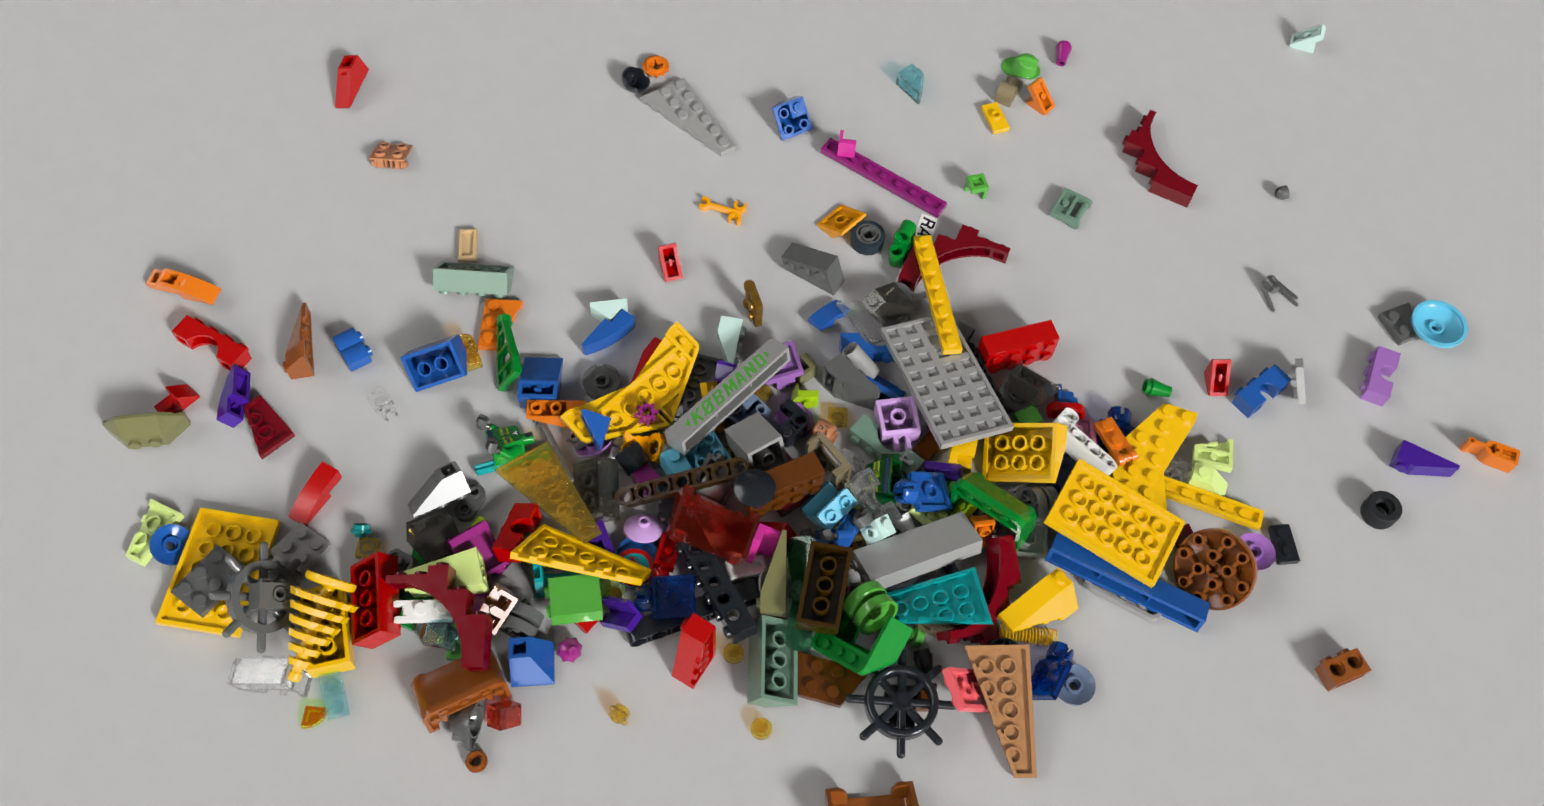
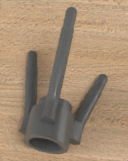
(1272, 285)

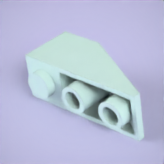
(729, 336)

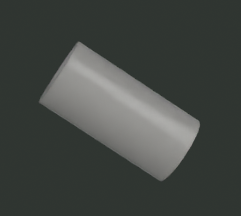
(861, 360)

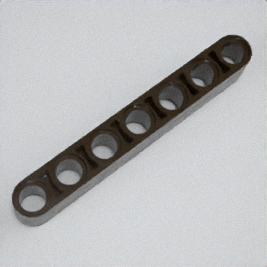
(674, 482)

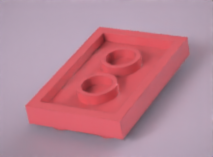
(964, 690)

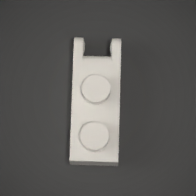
(421, 611)

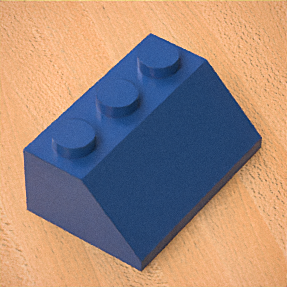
(436, 363)

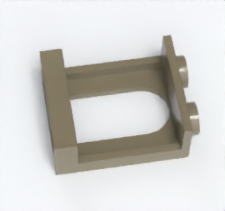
(840, 474)

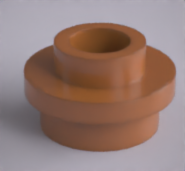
(477, 754)

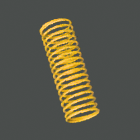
(1050, 638)

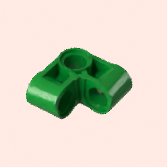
(902, 243)

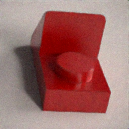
(178, 399)

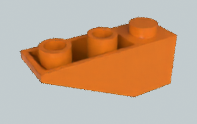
(550, 410)

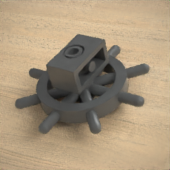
(262, 596)

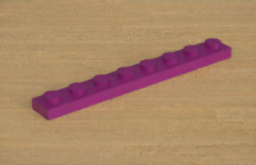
(887, 179)

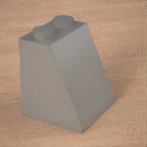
(757, 442)

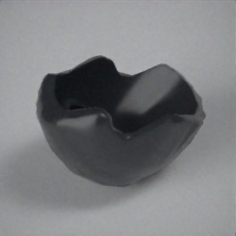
(635, 80)

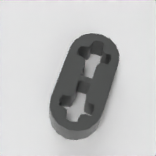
(863, 517)

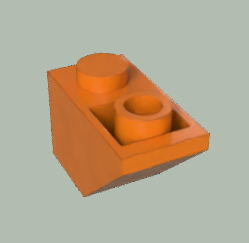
(984, 526)

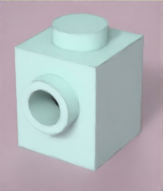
(881, 528)

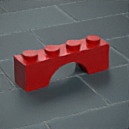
(195, 333)

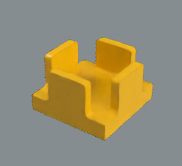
(963, 455)

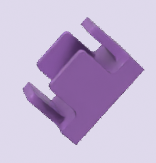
(786, 376)

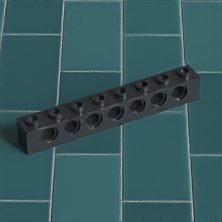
(736, 630)

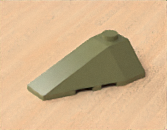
(773, 592)

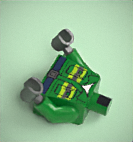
(504, 443)

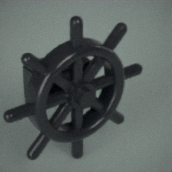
(900, 717)

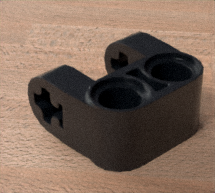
(794, 414)

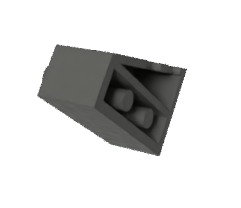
(814, 267)

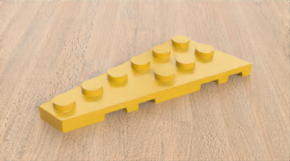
(565, 552)

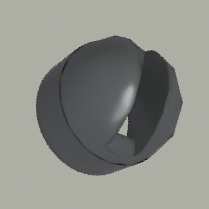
(1282, 192)

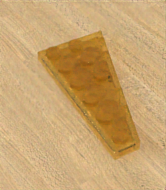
(547, 484)

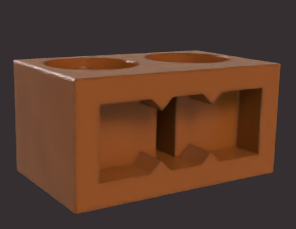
(1342, 669)

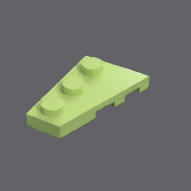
(156, 517)

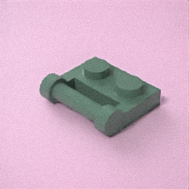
(1065, 205)

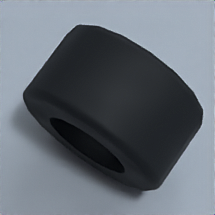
(1376, 519)

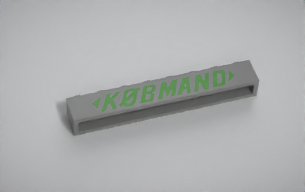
(727, 396)

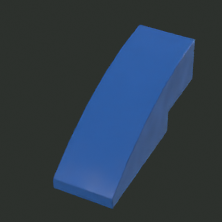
(608, 333)

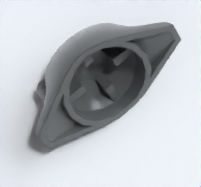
(467, 724)

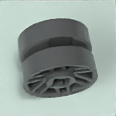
(1040, 498)
(522, 621)

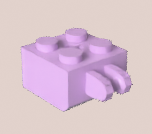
(897, 421)

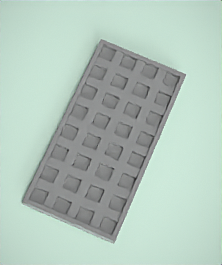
(947, 388)

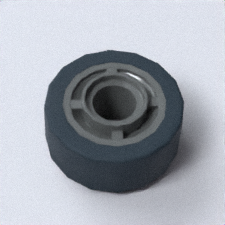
(867, 237)

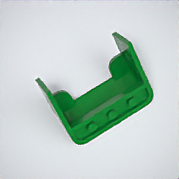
(997, 504)
(855, 657)

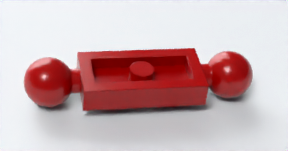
(665, 556)

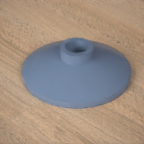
(1084, 684)

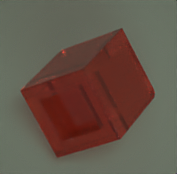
(504, 714)

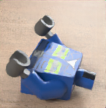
(841, 534)

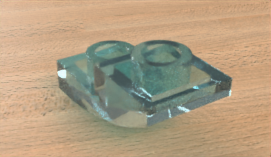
(334, 695)

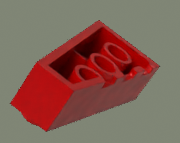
(694, 650)

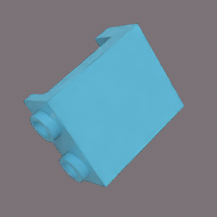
(828, 506)

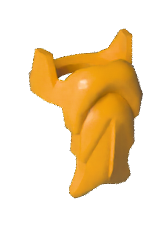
(647, 443)

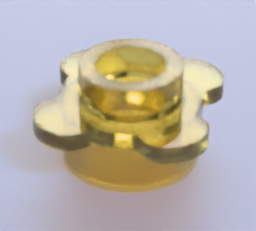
(619, 714)

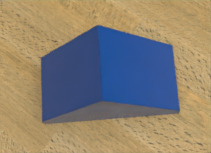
(596, 425)

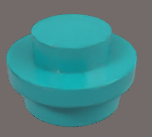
(361, 529)

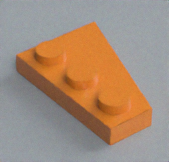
(492, 309)

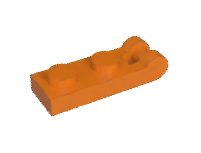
(1115, 441)

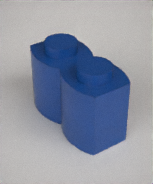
(352, 349)

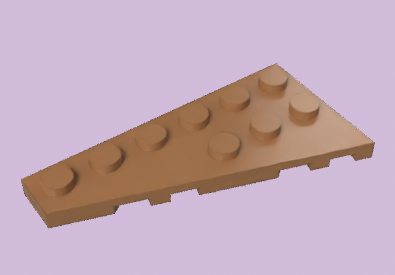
(1007, 690)

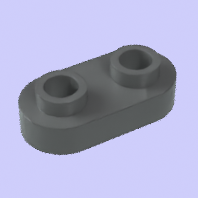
(472, 502)
(405, 561)

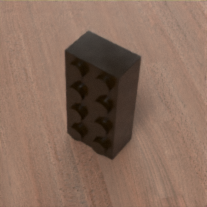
(824, 588)

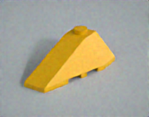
(1046, 601)

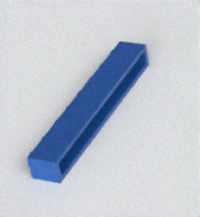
(1161, 598)

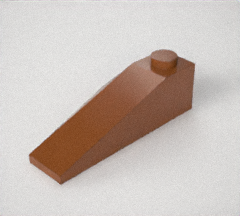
(299, 352)

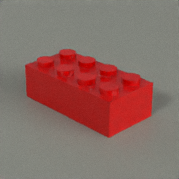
(1018, 346)
(374, 619)

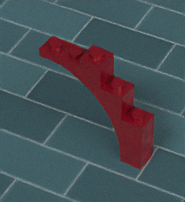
(1163, 180)
(966, 245)
(1001, 576)
(473, 627)

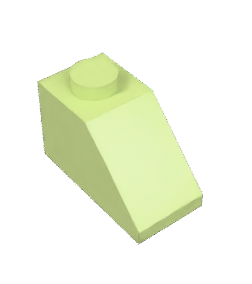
(1207, 479)

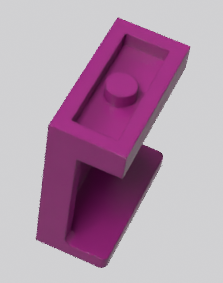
(481, 538)

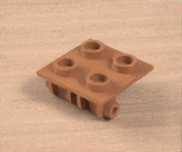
(388, 152)

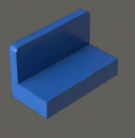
(887, 389)

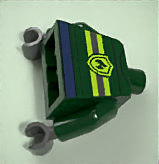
(888, 472)

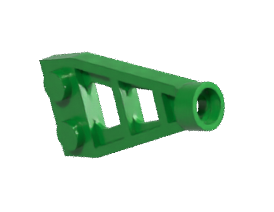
(509, 371)

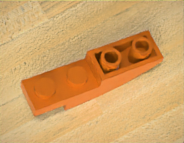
(183, 285)

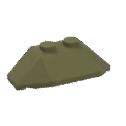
(147, 428)

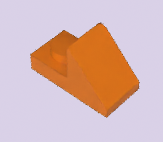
(1040, 97)

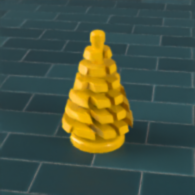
(314, 623)

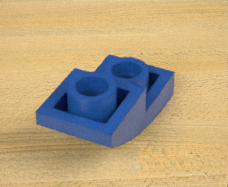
(825, 316)

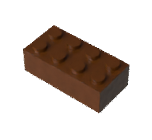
(793, 482)

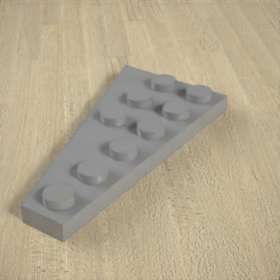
(687, 112)

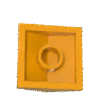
(840, 221)

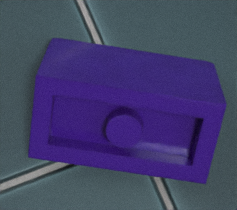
(621, 614)

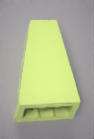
(469, 572)

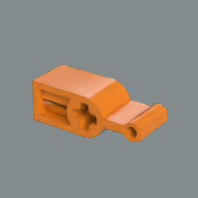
(1492, 453)

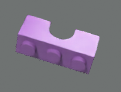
(1375, 387)

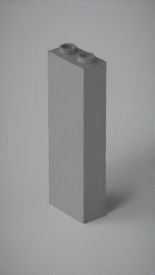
(917, 551)

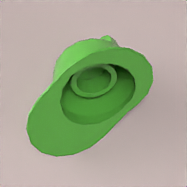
(1022, 66)

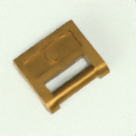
(753, 303)

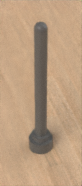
(549, 437)

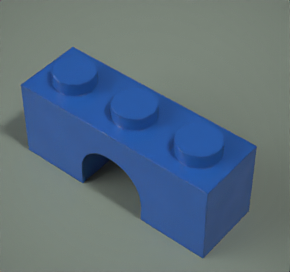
(1271, 381)

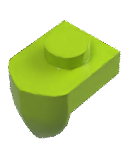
(808, 398)

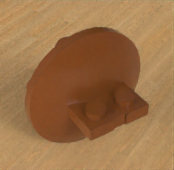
(1216, 567)

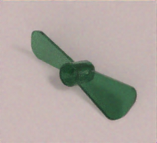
(797, 556)

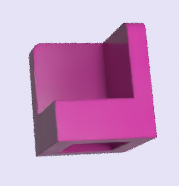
(846, 147)

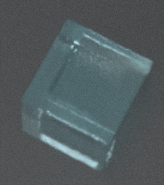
(441, 635)

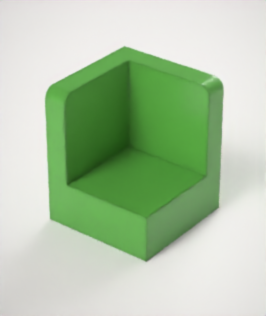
(977, 184)

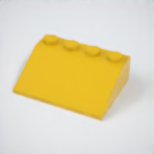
(1025, 454)

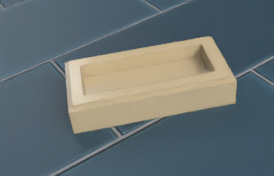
(468, 245)

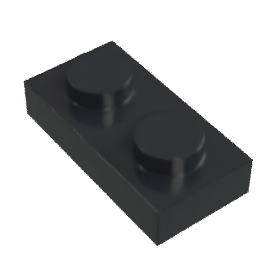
(1284, 544)

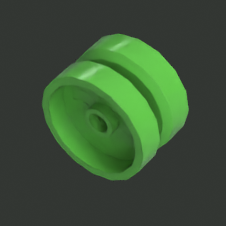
(869, 607)

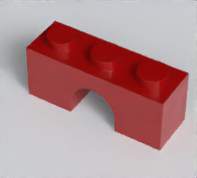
(520, 520)

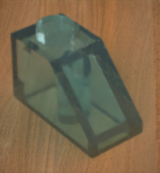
(911, 82)

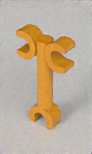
(734, 213)

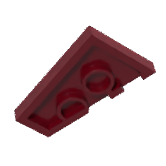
(267, 427)

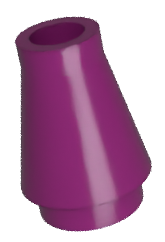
(1063, 50)

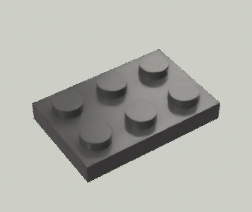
(207, 576)

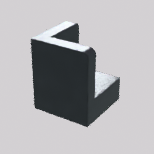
(632, 458)

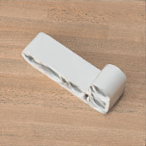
(1081, 446)

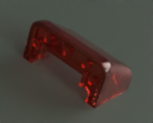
(711, 527)

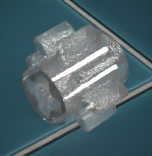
(1178, 469)

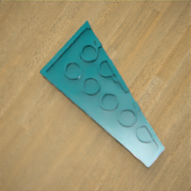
(943, 600)

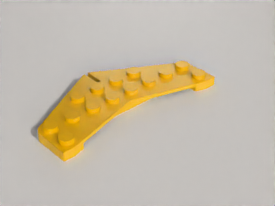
(659, 382)
(1156, 444)

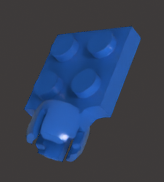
(924, 491)

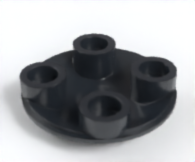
(754, 488)

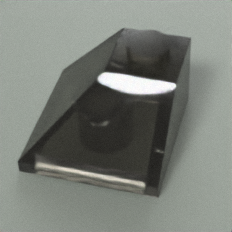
(889, 304)

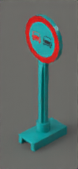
(635, 555)

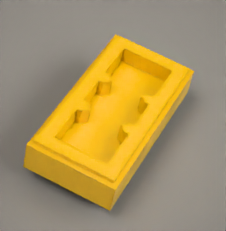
(995, 118)

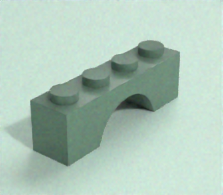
(865, 436)

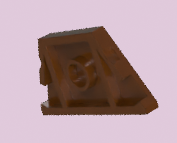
(825, 680)

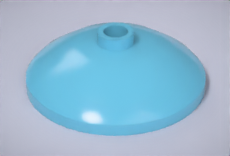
(1439, 324)

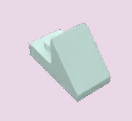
(1306, 39)

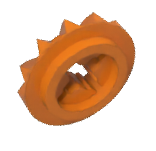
(661, 63)

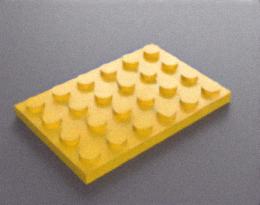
(1115, 523)
(238, 536)

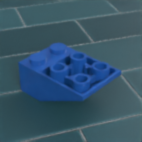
(540, 380)

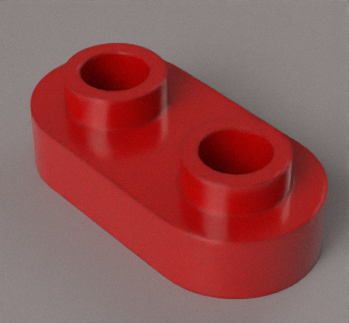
(1055, 408)

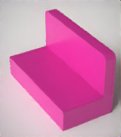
(764, 542)

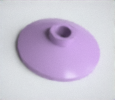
(643, 528)

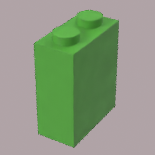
(573, 599)

